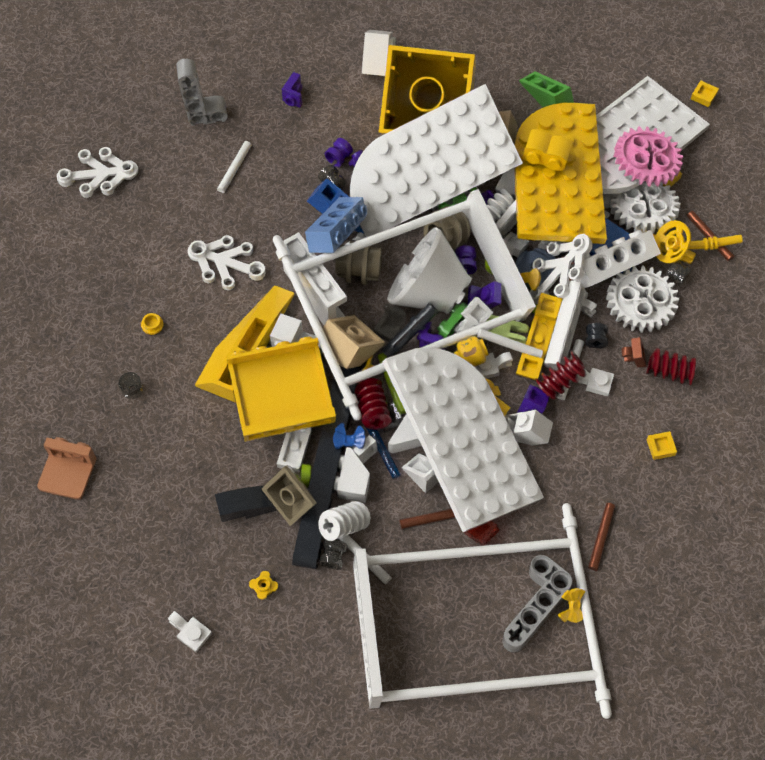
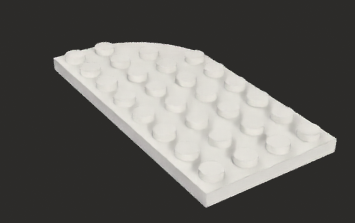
(642, 106)
(432, 160)
(463, 435)

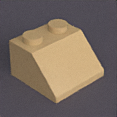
(351, 340)

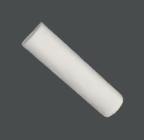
(565, 325)

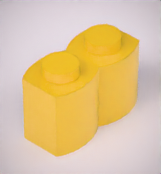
(547, 150)

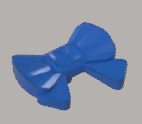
(341, 439)

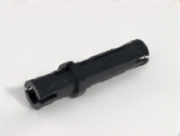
(428, 311)

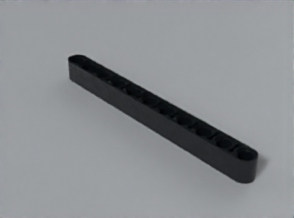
(322, 480)

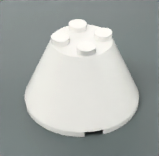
(431, 276)

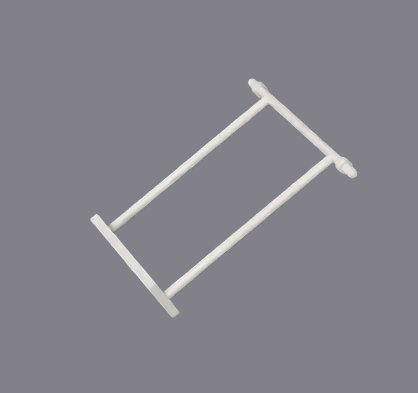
(492, 247)
(368, 633)

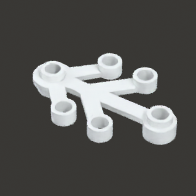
(99, 173)
(577, 250)
(224, 259)

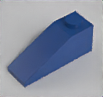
(325, 196)

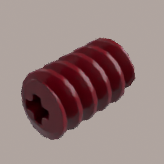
(672, 366)
(562, 376)
(372, 404)

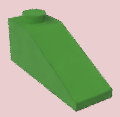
(546, 90)

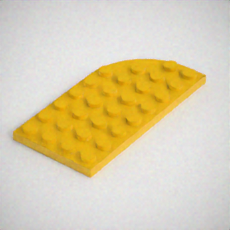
(565, 202)

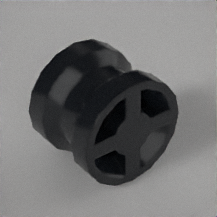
(596, 335)

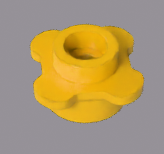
(263, 592)

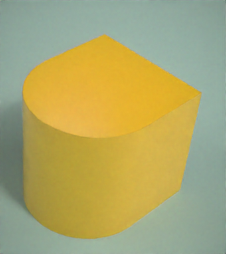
(421, 82)

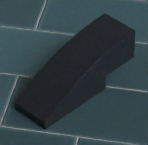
(243, 502)

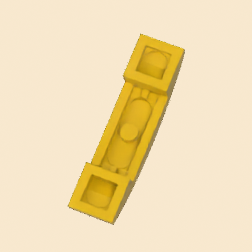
(539, 335)

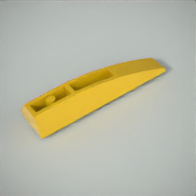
(249, 334)

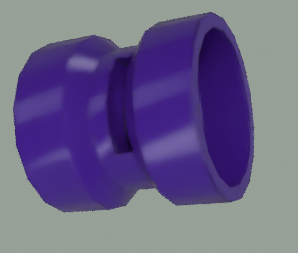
(340, 150)
(467, 257)

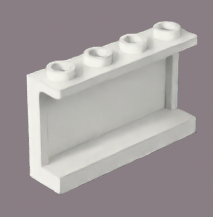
(318, 283)

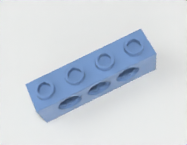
(335, 224)

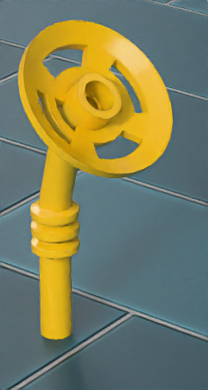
(678, 243)

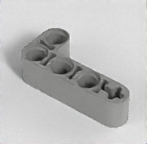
(198, 108)
(533, 607)

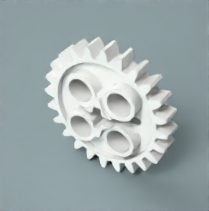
(658, 201)
(642, 299)

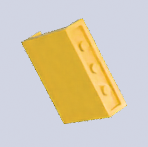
(280, 388)

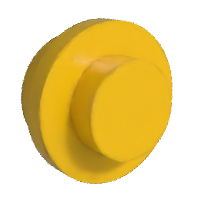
(152, 324)

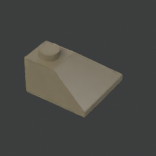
(289, 494)

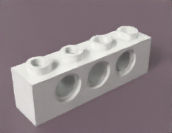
(643, 247)

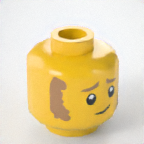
(472, 350)

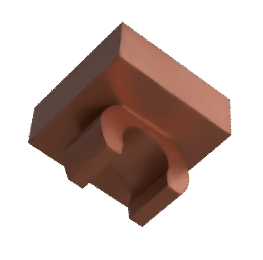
(635, 353)

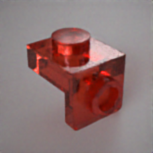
(483, 533)

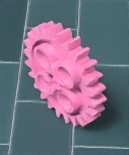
(634, 158)

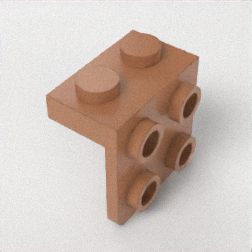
(66, 468)

